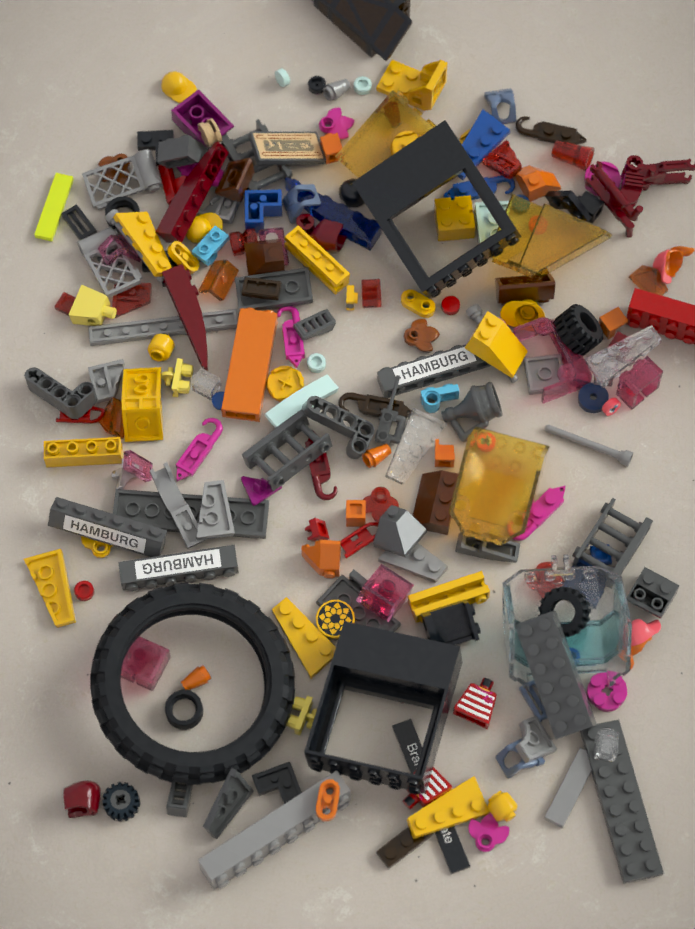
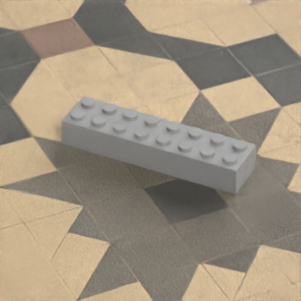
(268, 834)

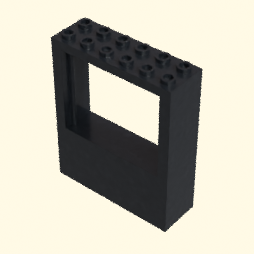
(414, 175)
(393, 669)

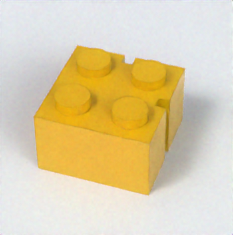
(454, 218)

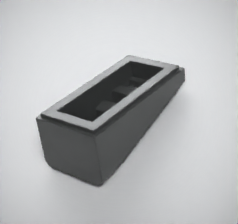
(325, 320)
(179, 807)

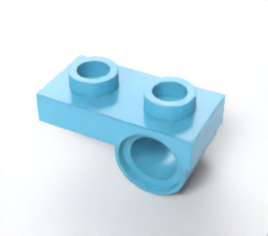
(208, 247)
(440, 394)

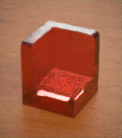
(371, 293)

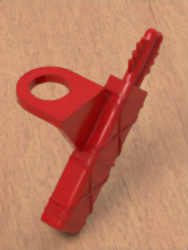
(169, 182)

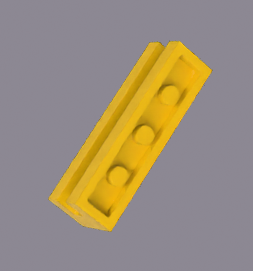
(316, 259)
(83, 452)
(468, 588)

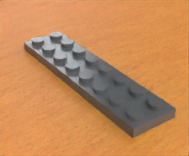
(150, 509)
(623, 809)

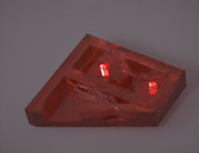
(132, 298)

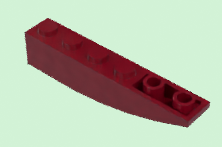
(191, 195)

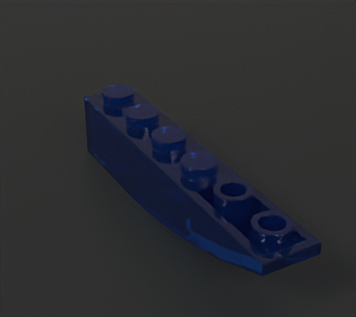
(355, 225)

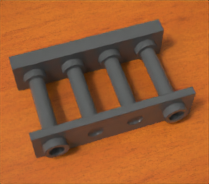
(230, 146)
(280, 436)
(631, 543)

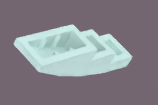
(291, 405)

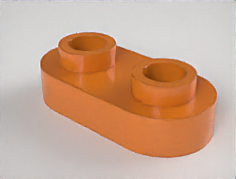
(328, 801)

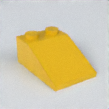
(497, 345)

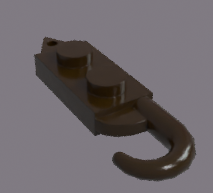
(550, 132)
(372, 404)

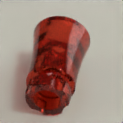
(573, 154)

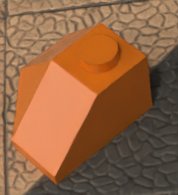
(536, 182)
(324, 557)

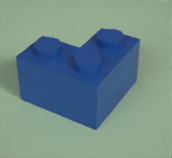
(260, 205)

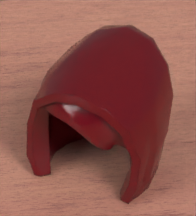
(328, 236)
(82, 798)

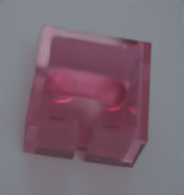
(643, 377)
(145, 663)

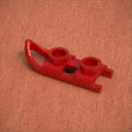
(84, 419)
(364, 538)

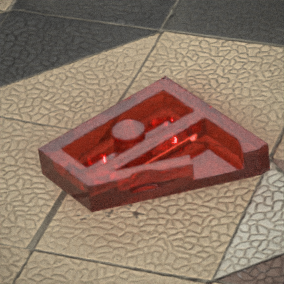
(503, 161)

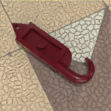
(320, 474)

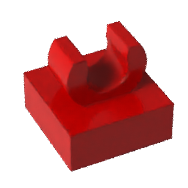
(318, 529)

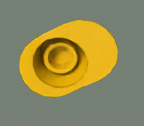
(521, 312)

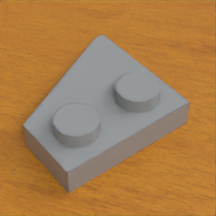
(223, 207)
(106, 379)

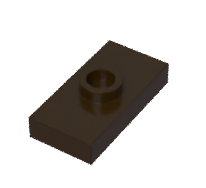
(261, 288)

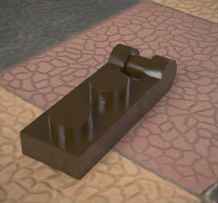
(400, 847)

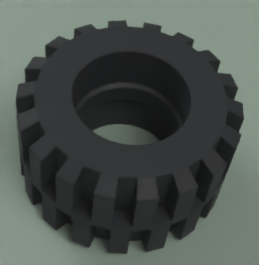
(578, 329)
(578, 601)

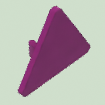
(257, 489)

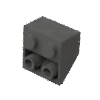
(180, 151)
(653, 592)

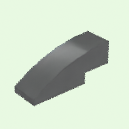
(470, 546)

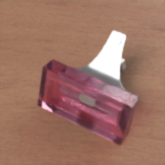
(132, 466)

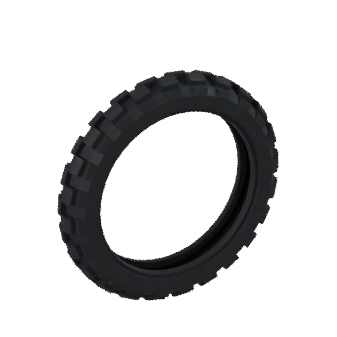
(169, 763)

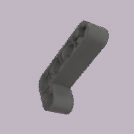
(69, 402)
(337, 424)

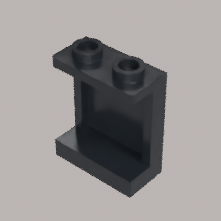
(451, 623)

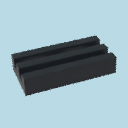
(70, 212)

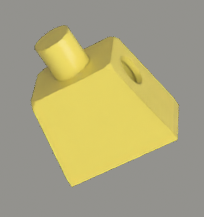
(91, 308)

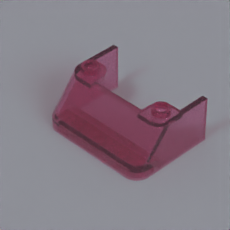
(572, 374)

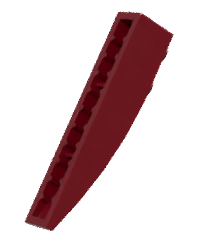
(188, 308)

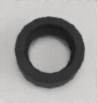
(121, 202)
(184, 694)

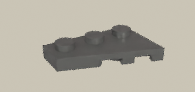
(227, 804)

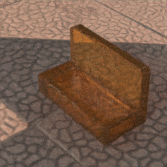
(219, 279)

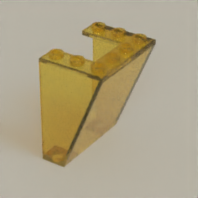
(374, 138)

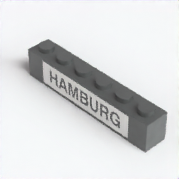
(429, 370)
(107, 527)
(178, 568)

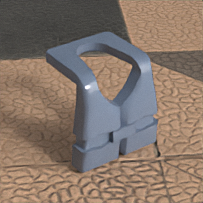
(506, 96)
(295, 208)
(510, 772)

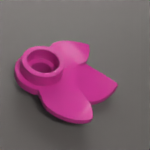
(337, 122)
(488, 830)

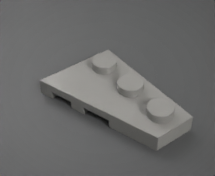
(215, 514)
(418, 561)

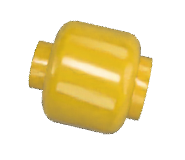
(161, 347)
(502, 806)

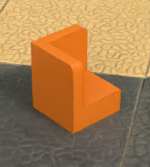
(611, 321)
(444, 455)
(355, 513)

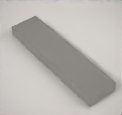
(569, 789)

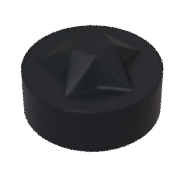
(316, 84)

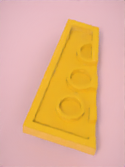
(52, 582)
(308, 642)

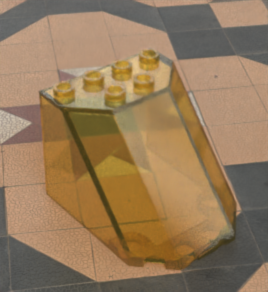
(547, 239)
(497, 485)

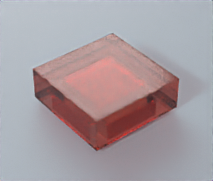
(65, 303)

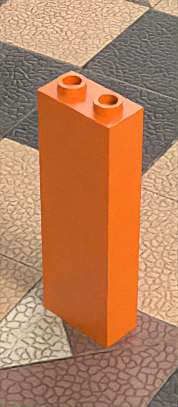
(249, 364)

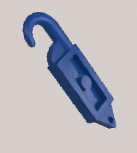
(467, 189)

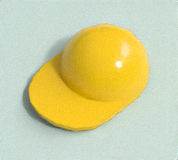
(177, 86)
(202, 225)

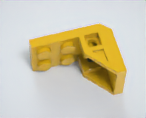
(418, 86)
(142, 404)

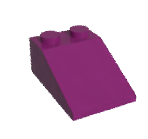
(198, 109)

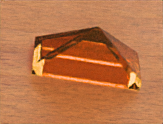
(649, 280)
(113, 420)

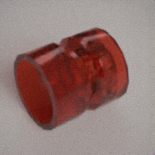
(238, 239)

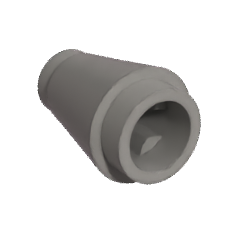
(336, 89)

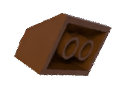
(524, 287)
(434, 501)

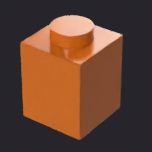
(331, 146)

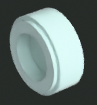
(282, 77)
(362, 85)
(316, 363)

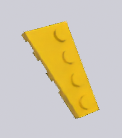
(145, 240)
(451, 809)

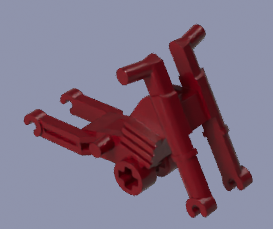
(634, 180)

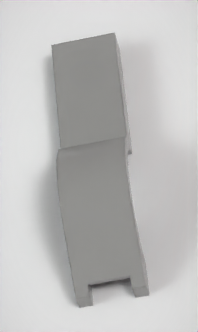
(176, 505)

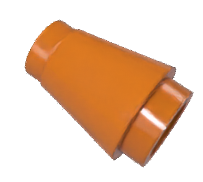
(376, 455)
(196, 678)

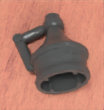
(479, 405)

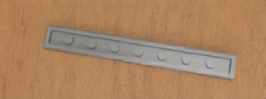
(148, 328)

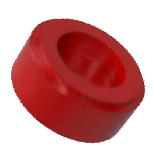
(450, 305)
(84, 590)

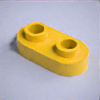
(181, 255)
(417, 302)

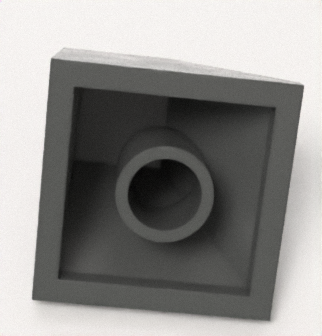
(398, 531)

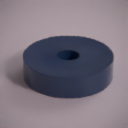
(587, 403)

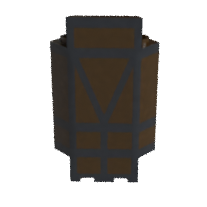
(370, 24)

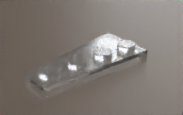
(615, 358)
(414, 443)

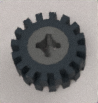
(124, 807)

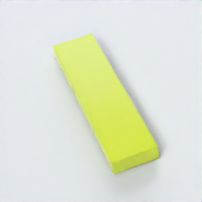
(54, 207)

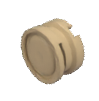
(210, 132)

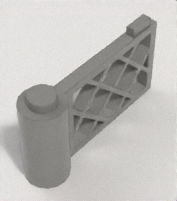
(143, 166)
(89, 250)

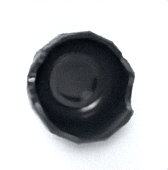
(349, 194)

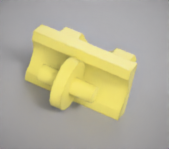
(178, 384)
(303, 705)

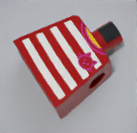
(477, 703)
(436, 788)

